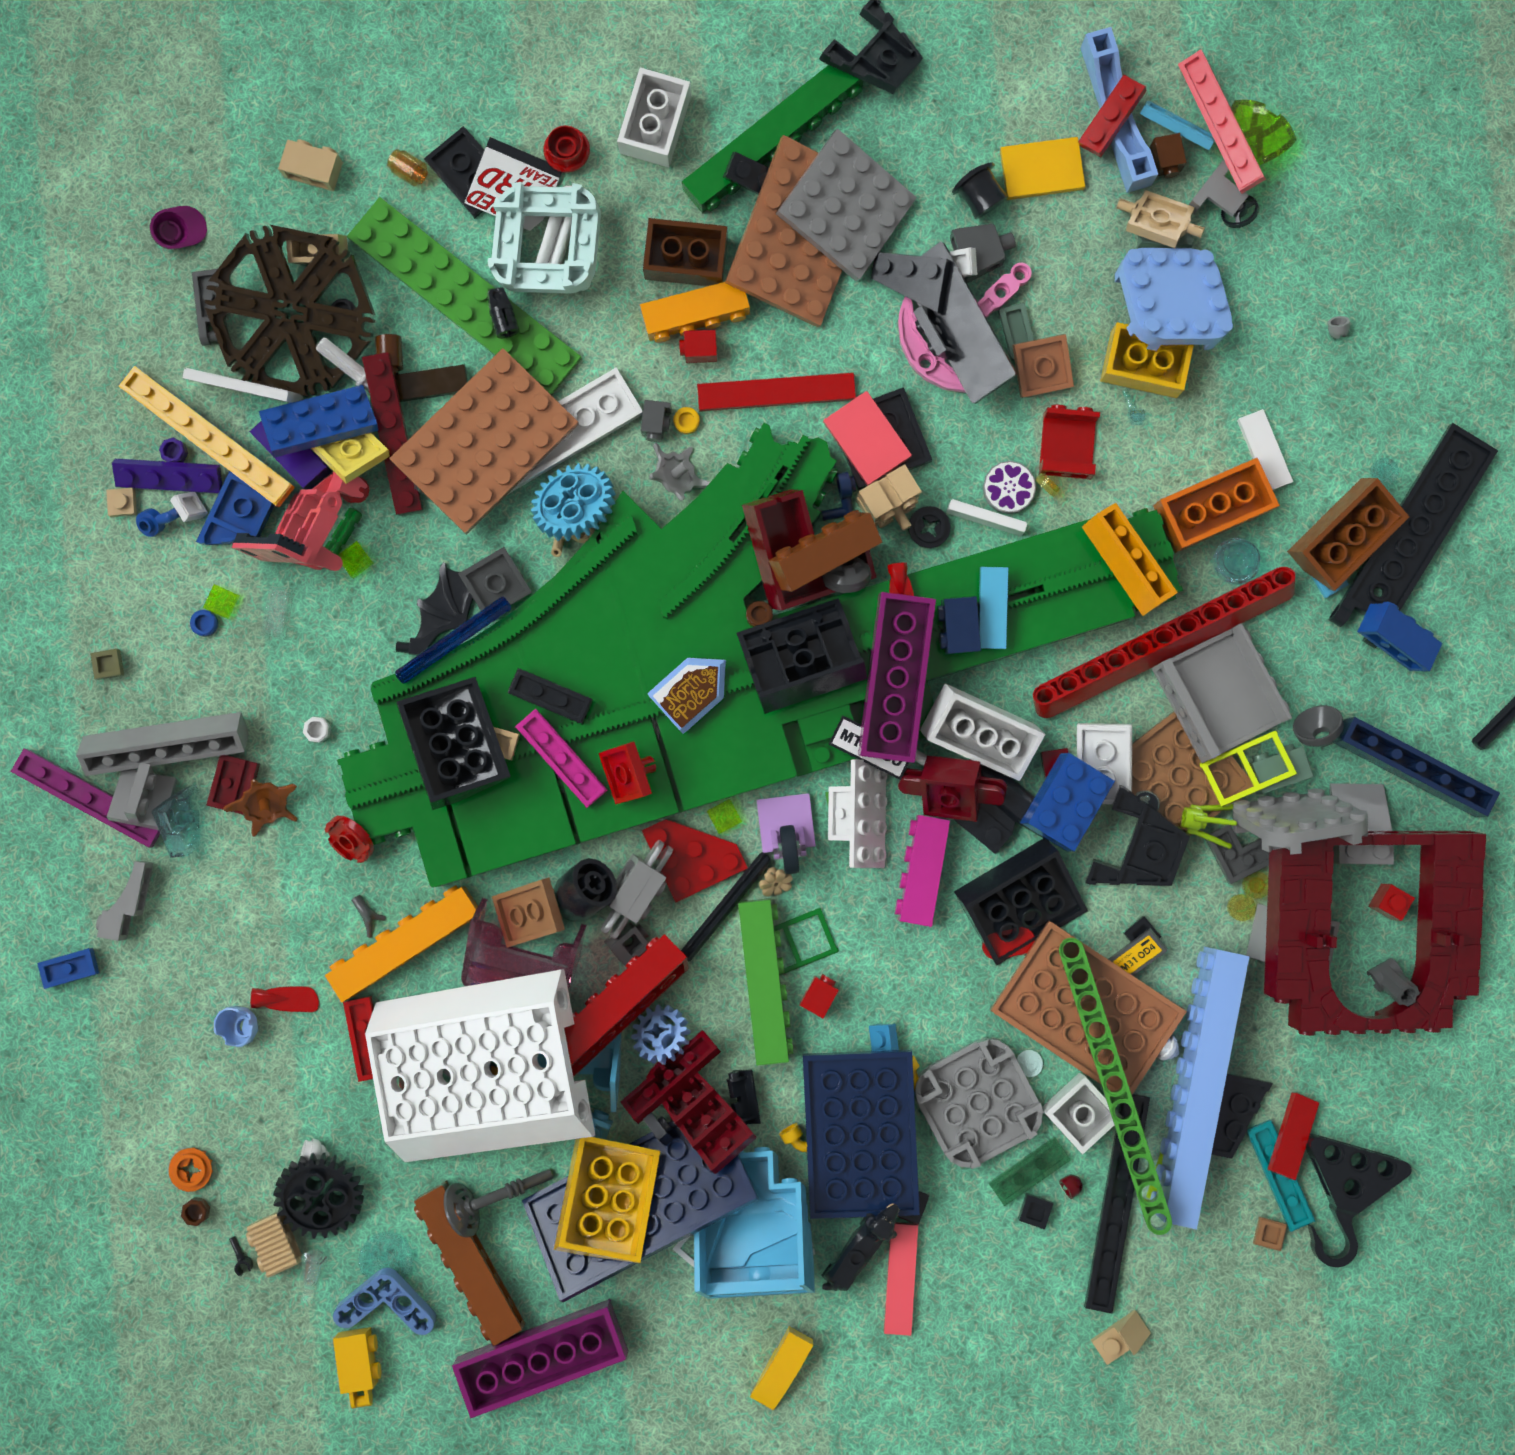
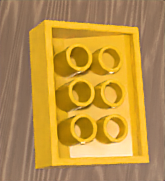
(607, 1200)

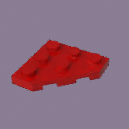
(696, 858)

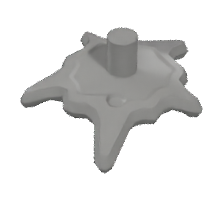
(676, 472)

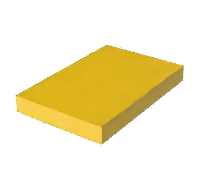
(1042, 168)

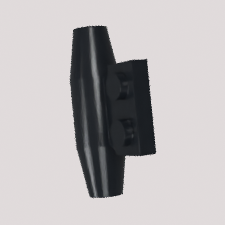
(997, 822)

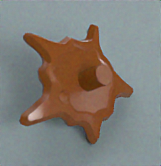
(263, 804)

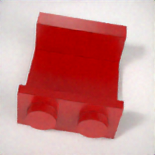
(1068, 442)

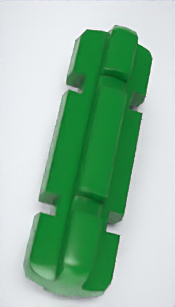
(343, 531)

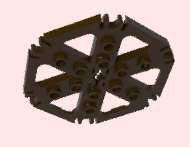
(281, 286)

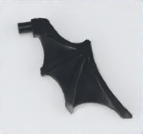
(440, 612)

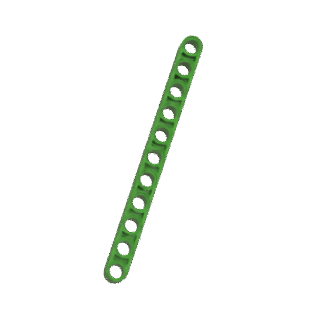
(1123, 1095)

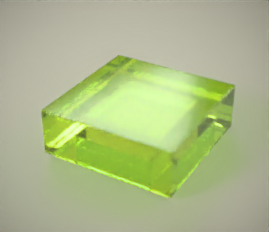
(355, 559)
(221, 601)
(724, 816)

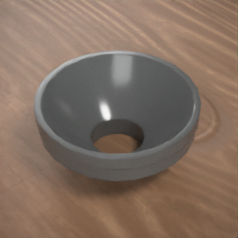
(848, 577)
(1318, 720)

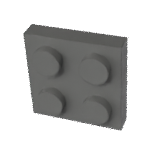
(494, 578)

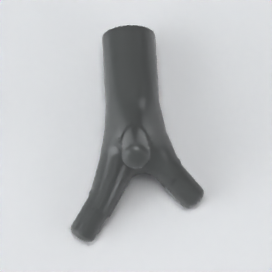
(366, 914)

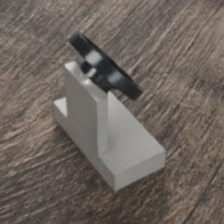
(1227, 197)

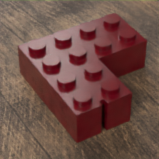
(779, 524)

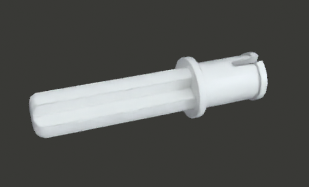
(343, 362)

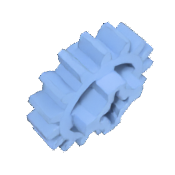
(668, 1041)

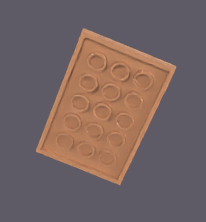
(773, 257)
(484, 441)
(1043, 1008)

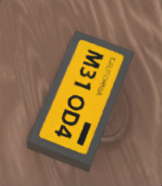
(1139, 952)

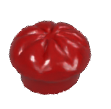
(566, 149)

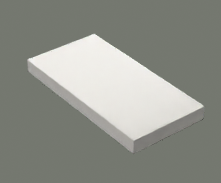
(241, 386)

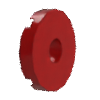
(349, 839)

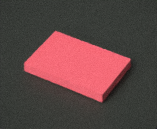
(867, 438)

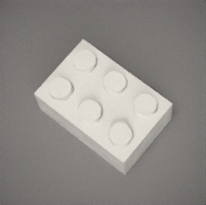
(654, 117)

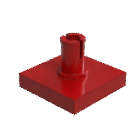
(626, 772)

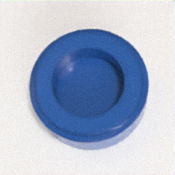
(204, 623)

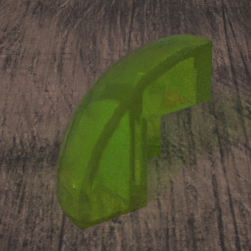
(1264, 131)

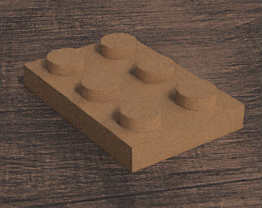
(528, 912)

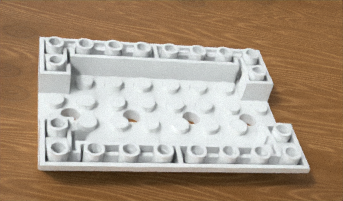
(463, 1033)

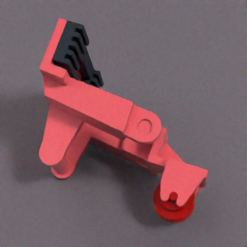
(306, 526)

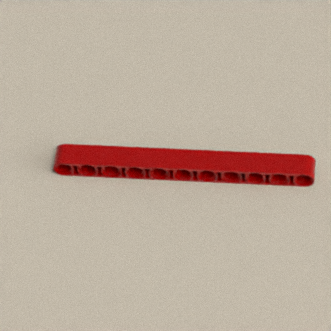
(1274, 587)

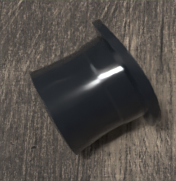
(980, 190)

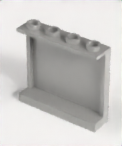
(1222, 692)

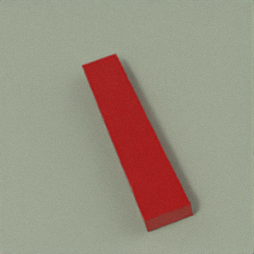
(776, 392)

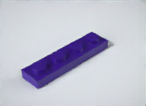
(167, 475)

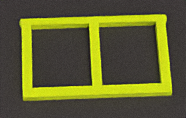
(1256, 786)

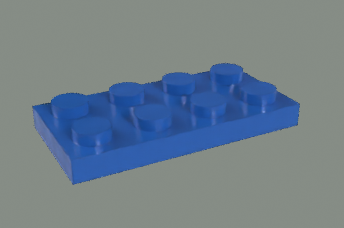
(318, 421)

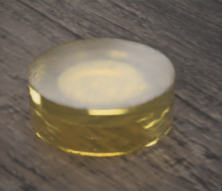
(1048, 484)
(1255, 885)
(1241, 907)

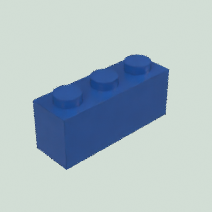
(1400, 636)

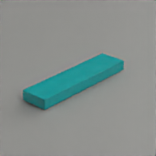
(1286, 1191)

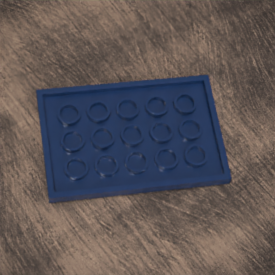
(860, 1133)

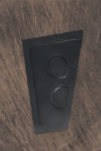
(1238, 1105)

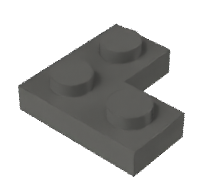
(1238, 860)

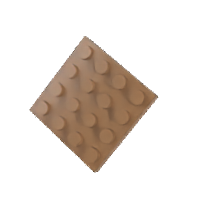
(1171, 770)

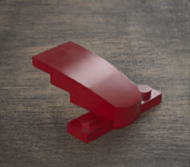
(692, 1104)

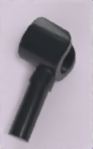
(241, 1258)

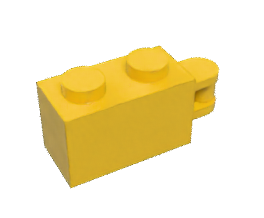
(357, 1365)

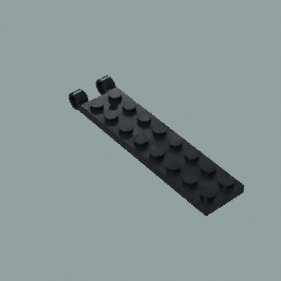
(1432, 509)

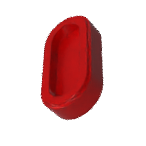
(1002, 947)

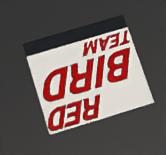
(507, 165)

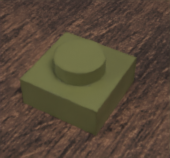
(107, 664)

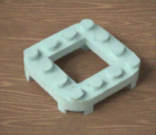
(545, 201)

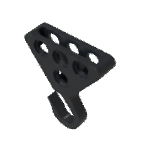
(1366, 1189)

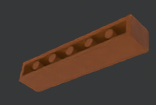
(472, 1269)

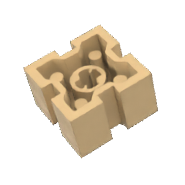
(890, 498)

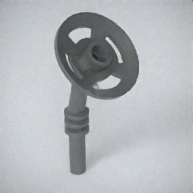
(471, 1206)

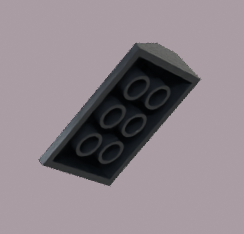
(453, 742)
(1021, 894)

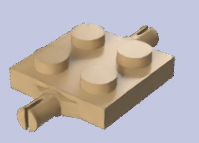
(1160, 219)

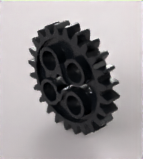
(298, 1182)

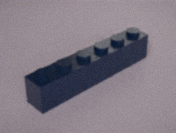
(1417, 768)

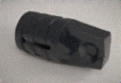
(502, 313)

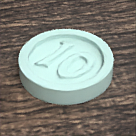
(1030, 1063)

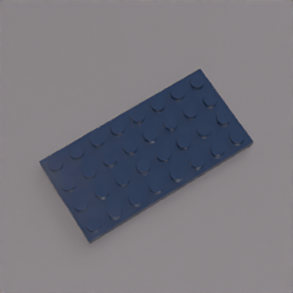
(682, 1203)

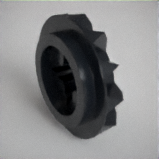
(929, 514)

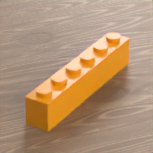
(402, 944)

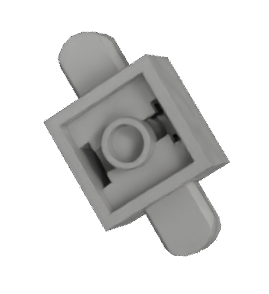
(636, 888)

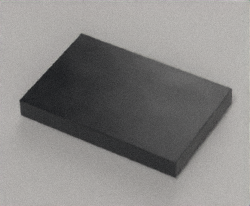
(457, 164)

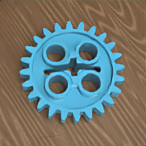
(573, 502)

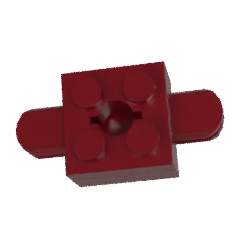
(952, 788)

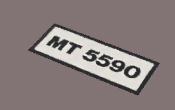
(847, 740)

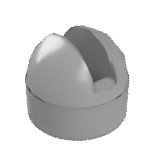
(1338, 326)

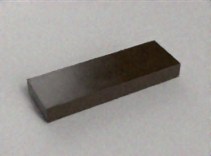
(431, 382)

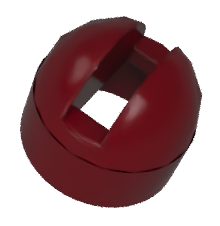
(1073, 1185)

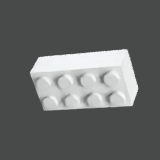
(982, 732)

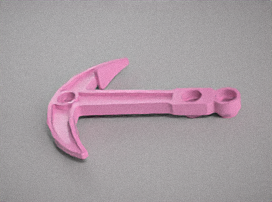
(916, 348)

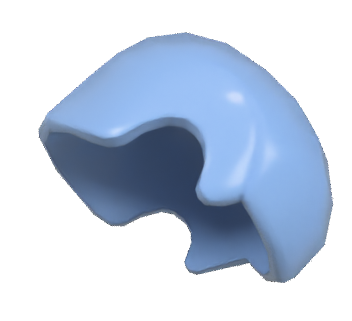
(231, 1033)

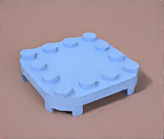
(1174, 297)

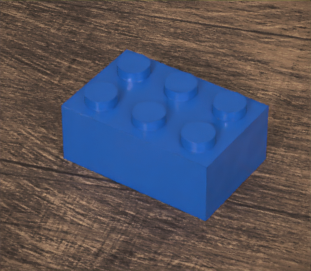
(1067, 802)

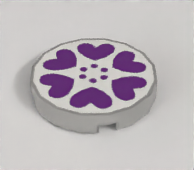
(1009, 487)

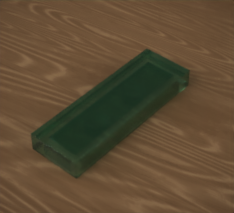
(1029, 1171)

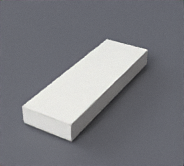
(1263, 445)
(986, 517)

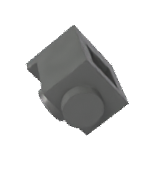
(655, 420)
(626, 952)

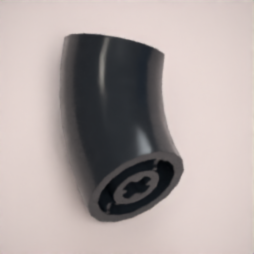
(585, 890)

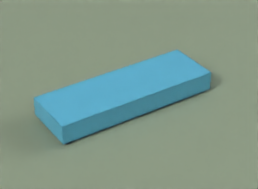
(1177, 124)
(993, 607)

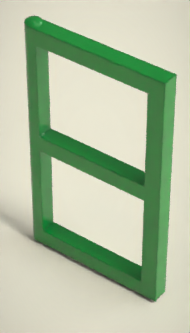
(799, 963)

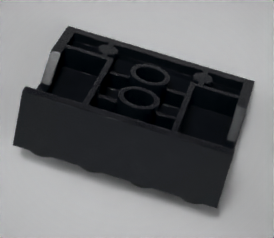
(802, 655)

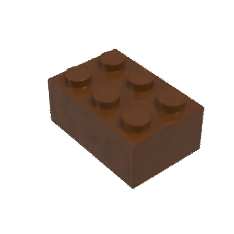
(685, 252)

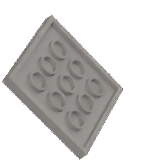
(846, 205)

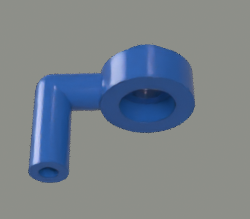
(151, 522)

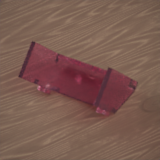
(492, 961)

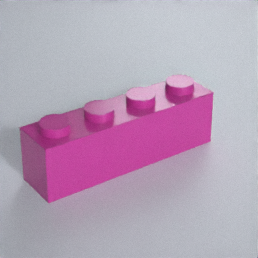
(924, 870)

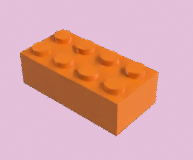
(1216, 505)

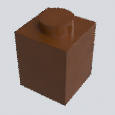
(1168, 155)

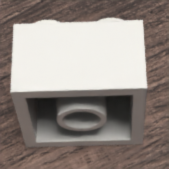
(1080, 1113)

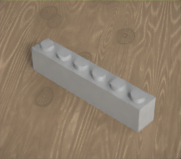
(163, 743)

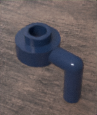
(846, 485)

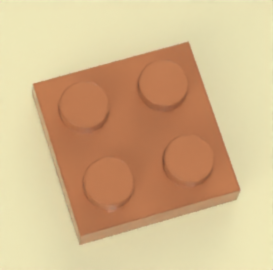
(1043, 365)

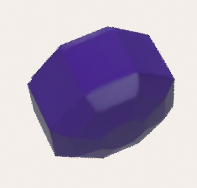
(173, 450)

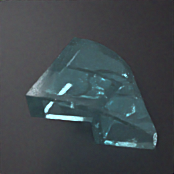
(179, 823)

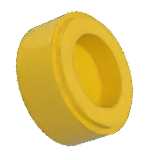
(686, 420)

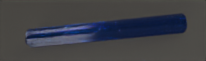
(453, 640)

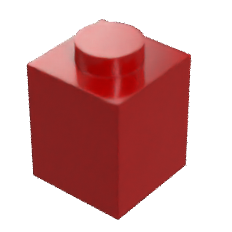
(699, 346)
(1391, 902)
(819, 995)

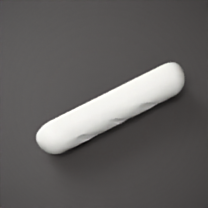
(555, 240)

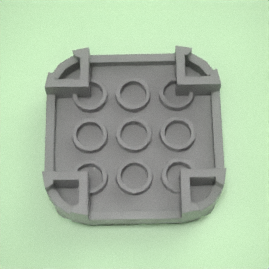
(1299, 819)
(978, 1102)

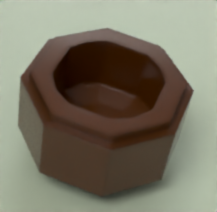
(195, 1211)

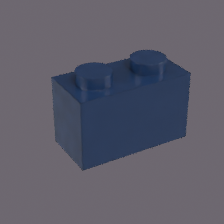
(959, 625)

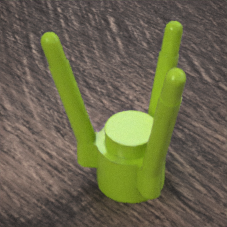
(1194, 818)

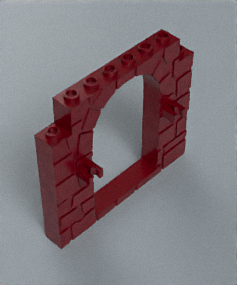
(1445, 944)

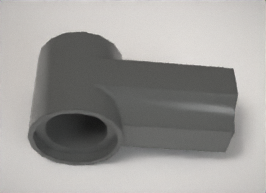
(1390, 978)

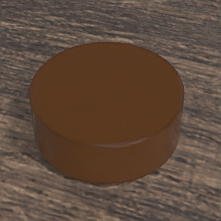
(759, 613)

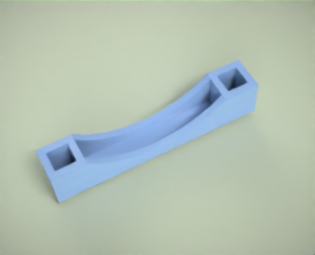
(1129, 148)

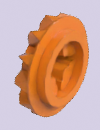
(181, 1177)

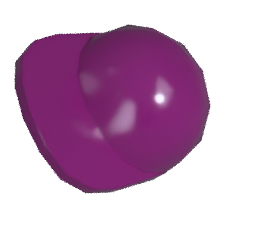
(178, 227)

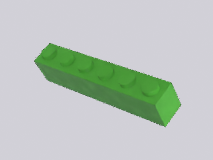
(763, 981)

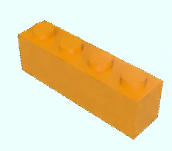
(694, 310)
(1129, 559)

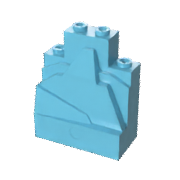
(762, 1245)

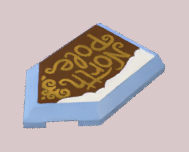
(690, 691)

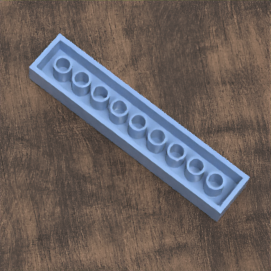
(1200, 1083)

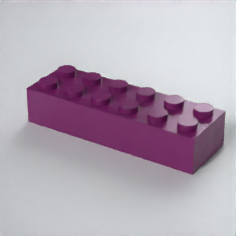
(896, 677)
(540, 1358)

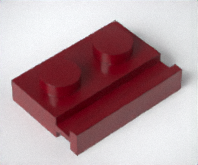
(230, 781)

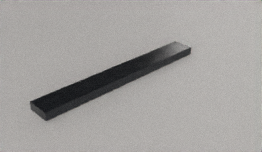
(1114, 1218)

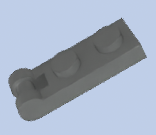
(200, 283)

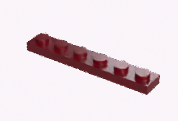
(391, 428)

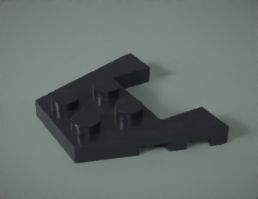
(884, 60)
(1152, 850)

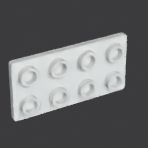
(859, 815)

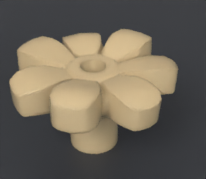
(775, 882)

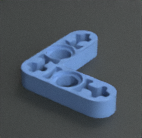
(389, 1295)

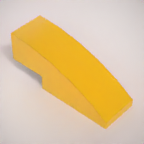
(782, 1368)

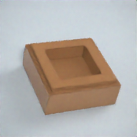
(1270, 1233)

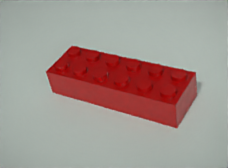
(623, 1000)

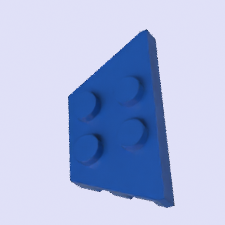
(235, 511)

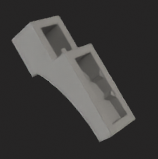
(115, 922)

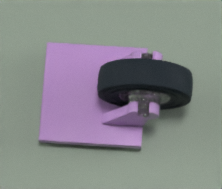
(786, 828)

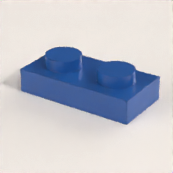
(68, 968)

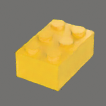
(1136, 367)

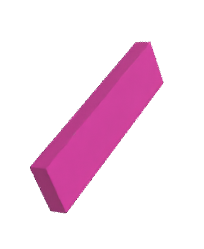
(561, 758)

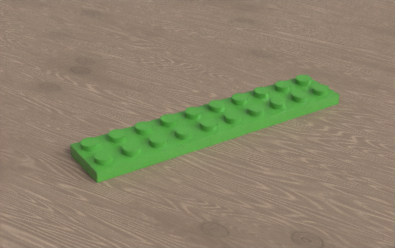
(458, 293)

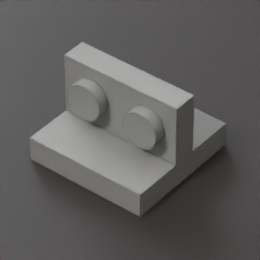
(138, 795)

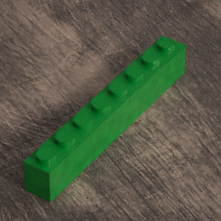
(759, 142)

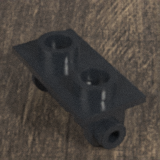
(742, 1087)

